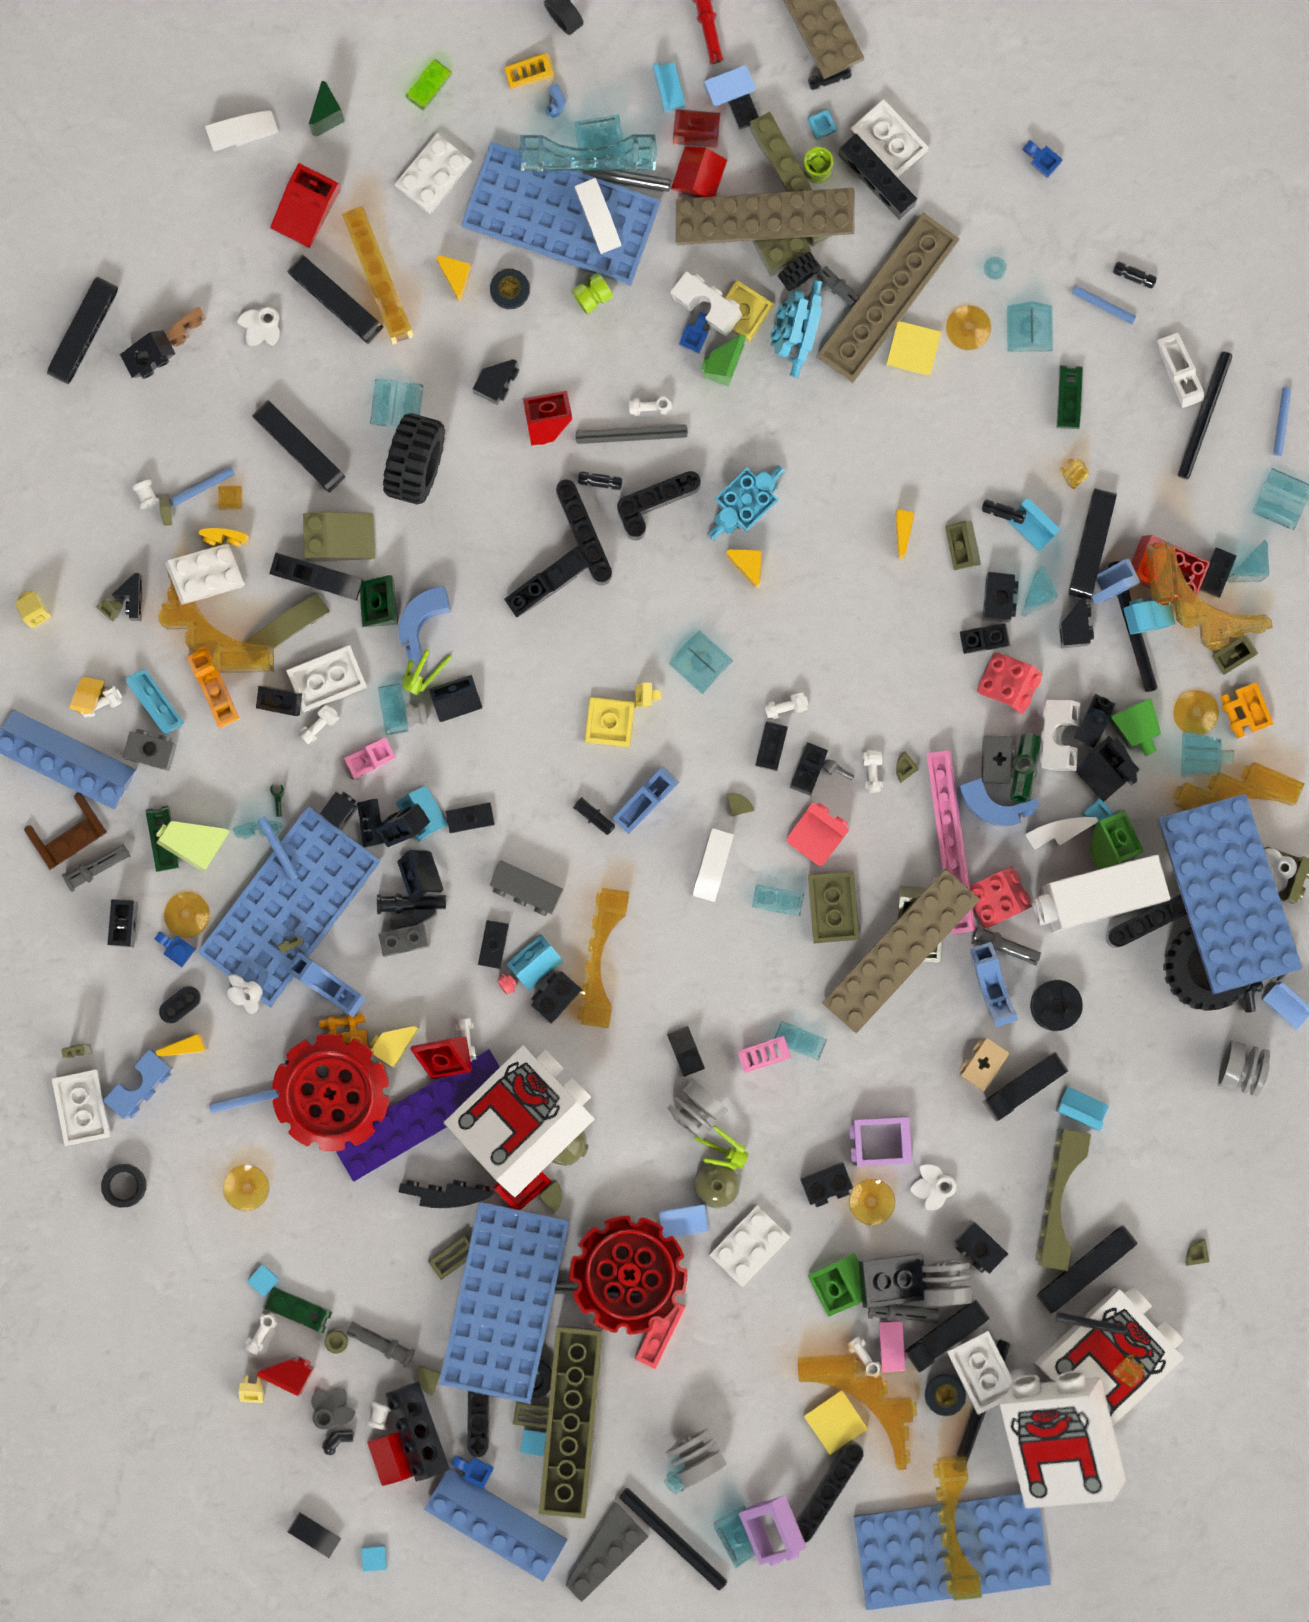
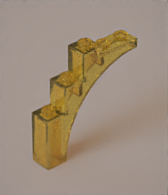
(1215, 625)
(229, 654)
(1258, 783)
(892, 1412)

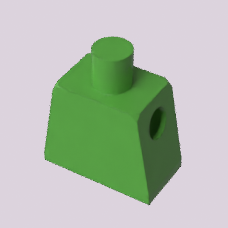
(1138, 726)

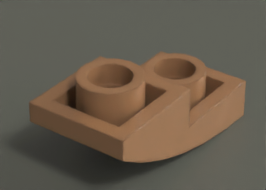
(178, 332)

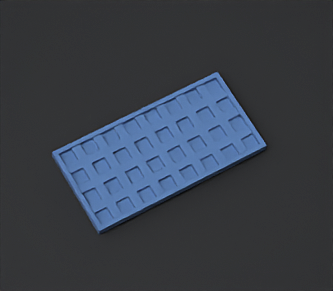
(545, 215)
(1229, 894)
(277, 909)
(504, 1303)
(905, 1554)

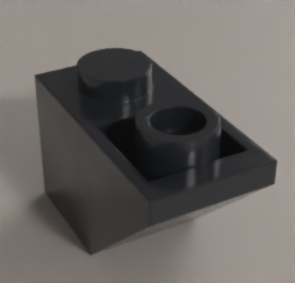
(494, 381)
(1075, 628)
(1094, 720)

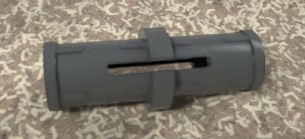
(838, 286)

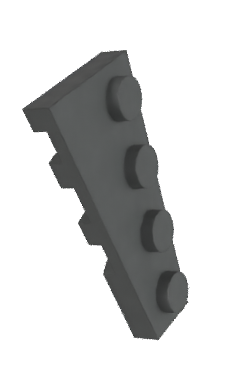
(610, 1547)

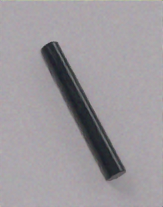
(1090, 1323)

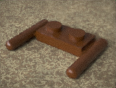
(72, 840)

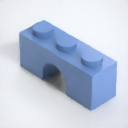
(153, 1071)

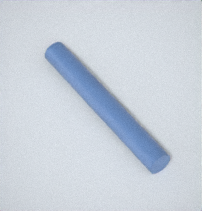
(1101, 303)
(1282, 421)
(206, 484)
(278, 849)
(243, 1100)

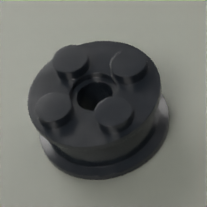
(1067, 995)

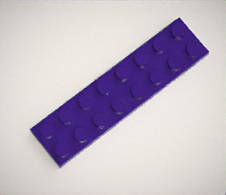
(416, 1118)

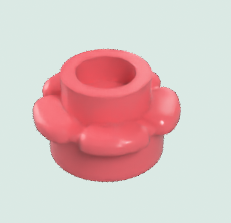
(507, 983)

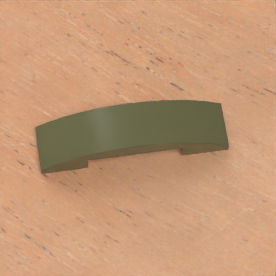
(290, 622)

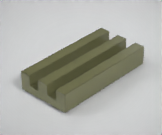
(78, 1050)
(437, 1268)
(529, 1414)

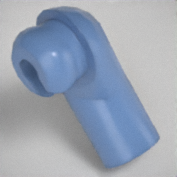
(557, 103)

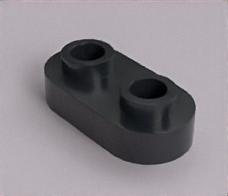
(180, 1004)

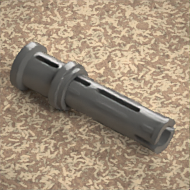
(86, 872)
(1006, 946)
(904, 1312)
(390, 1348)

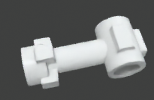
(663, 406)
(111, 696)
(798, 703)
(327, 716)
(871, 759)
(464, 1026)
(267, 1321)
(871, 1368)

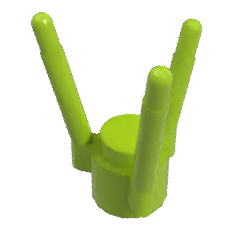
(413, 681)
(736, 1156)

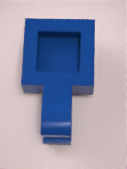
(1044, 160)
(695, 336)
(177, 949)
(475, 1471)

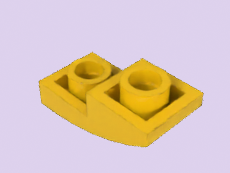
(217, 536)
(86, 695)

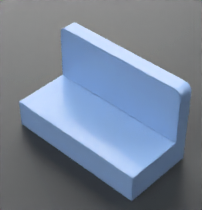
(729, 85)
(1115, 581)
(1287, 1004)
(684, 1221)

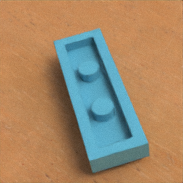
(154, 701)

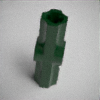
(1024, 779)

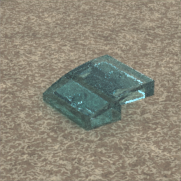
(394, 400)
(1282, 499)

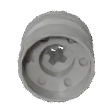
(1248, 1069)
(697, 1109)
(947, 1283)
(696, 1458)

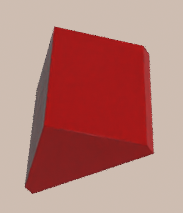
(699, 172)
(444, 1057)
(538, 1184)
(390, 1459)

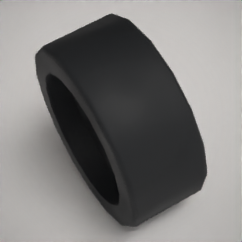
(564, 15)
(107, 1178)

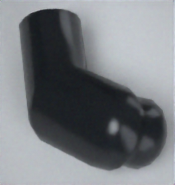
(1248, 998)
(334, 1439)

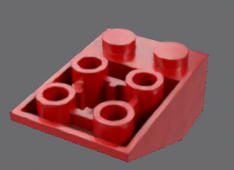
(305, 205)
(1191, 566)

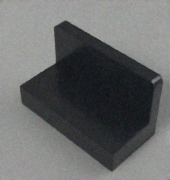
(455, 698)
(419, 874)

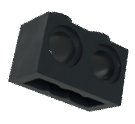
(402, 825)
(560, 1001)
(824, 1178)

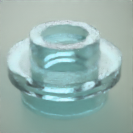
(994, 274)
(674, 1483)

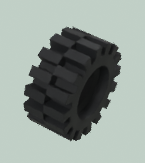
(799, 271)

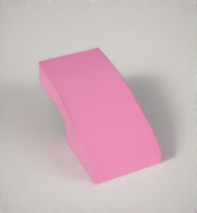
(369, 758)
(892, 1346)

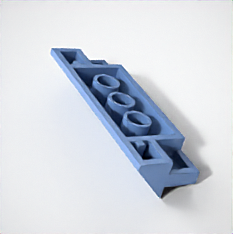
(64, 759)
(496, 1524)

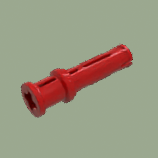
(706, 18)

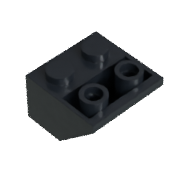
(1100, 771)

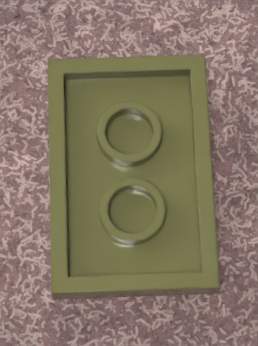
(833, 907)

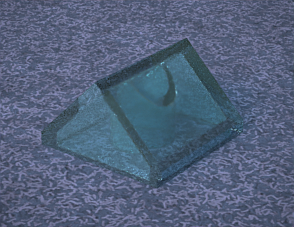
(598, 131)
(1029, 327)
(1254, 567)
(1040, 594)
(700, 662)
(734, 1537)

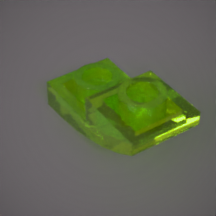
(429, 84)

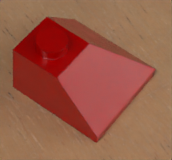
(547, 416)
(288, 1375)

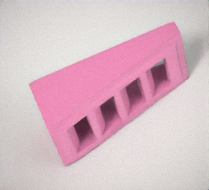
(746, 1060)

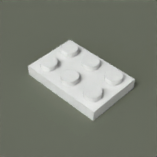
(890, 138)
(433, 173)
(204, 573)
(327, 678)
(81, 1107)
(749, 1246)
(981, 1371)

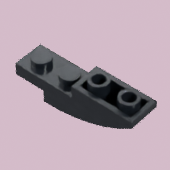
(316, 576)
(548, 582)
(456, 1194)

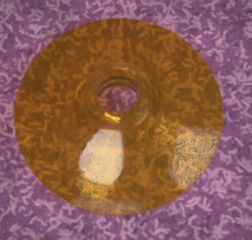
(965, 338)
(1185, 717)
(198, 917)
(234, 1190)
(884, 1202)

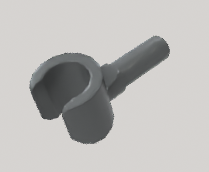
(831, 765)

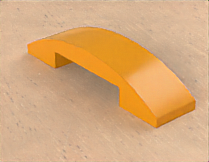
(213, 688)

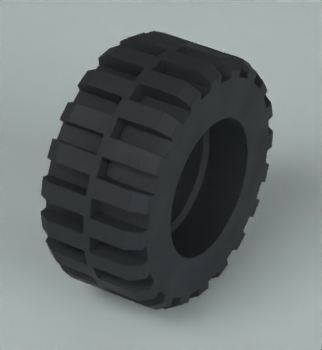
(413, 458)
(1182, 984)

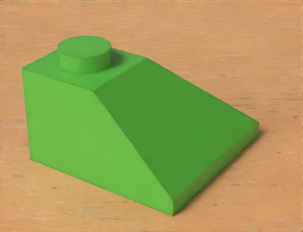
(723, 361)
(1114, 841)
(838, 1284)

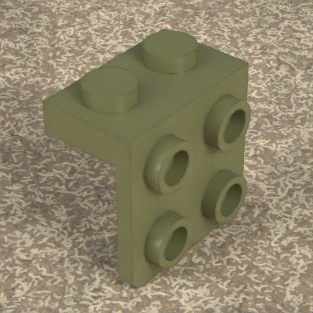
(1294, 890)

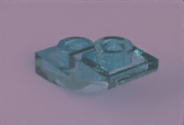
(393, 709)
(248, 830)
(778, 900)
(801, 1040)

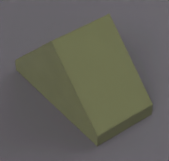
(1235, 654)

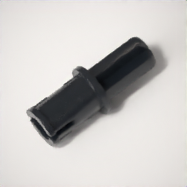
(594, 816)

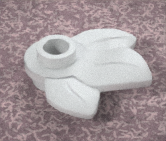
(258, 329)
(1275, 861)
(244, 993)
(929, 1186)

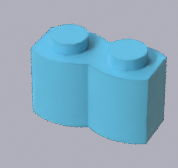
(1148, 616)

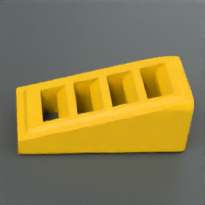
(540, 76)
(904, 523)
(188, 1045)

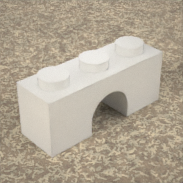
(692, 291)
(1059, 716)

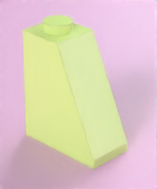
(192, 842)

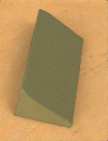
(963, 545)

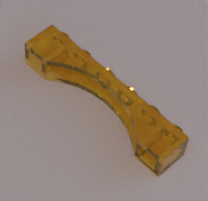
(377, 275)
(611, 911)
(953, 1477)

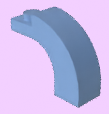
(418, 611)
(986, 810)
(325, 984)
(992, 984)

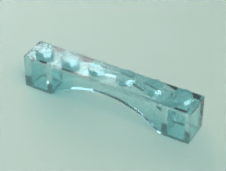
(543, 154)

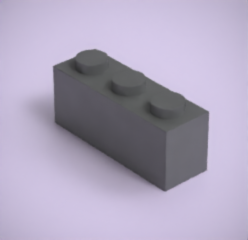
(526, 888)

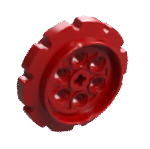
(294, 1103)
(600, 1248)

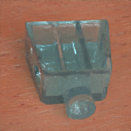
(1203, 755)

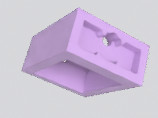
(905, 1141)
(785, 1524)

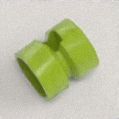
(818, 165)
(592, 293)

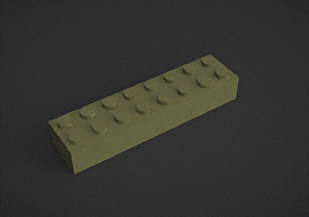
(570, 1422)

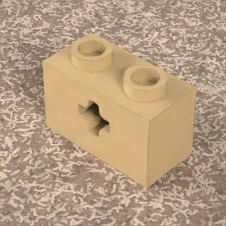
(995, 1058)

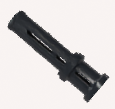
(402, 903)

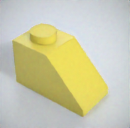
(32, 609)
(392, 1044)

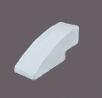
(241, 129)
(597, 216)
(1180, 370)
(1060, 830)
(713, 865)

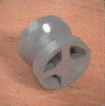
(416, 714)

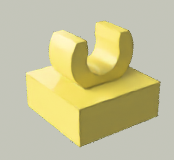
(645, 695)
(251, 1392)

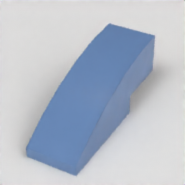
(646, 800)

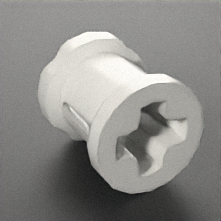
(145, 494)
(378, 1416)

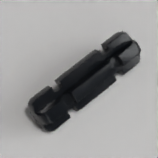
(815, 82)
(1134, 275)
(600, 480)
(1003, 511)

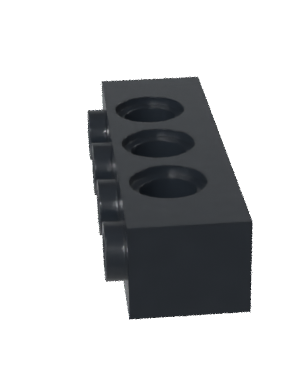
(877, 176)
(418, 1419)

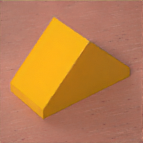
(456, 273)
(748, 563)

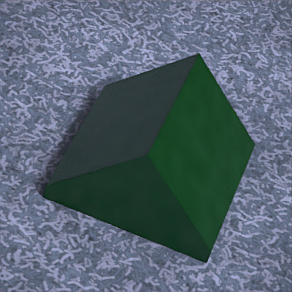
(326, 111)
(378, 602)

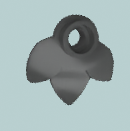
(333, 1406)

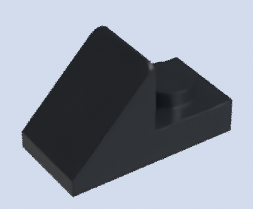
(131, 590)
(686, 1051)

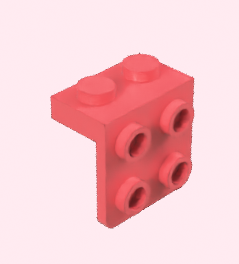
(1010, 682)
(817, 834)
(1000, 897)

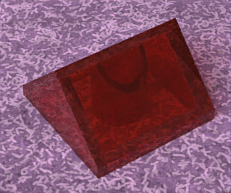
(696, 128)

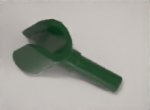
(278, 796)

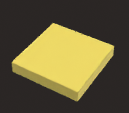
(753, 308)
(913, 348)
(609, 722)
(835, 1422)

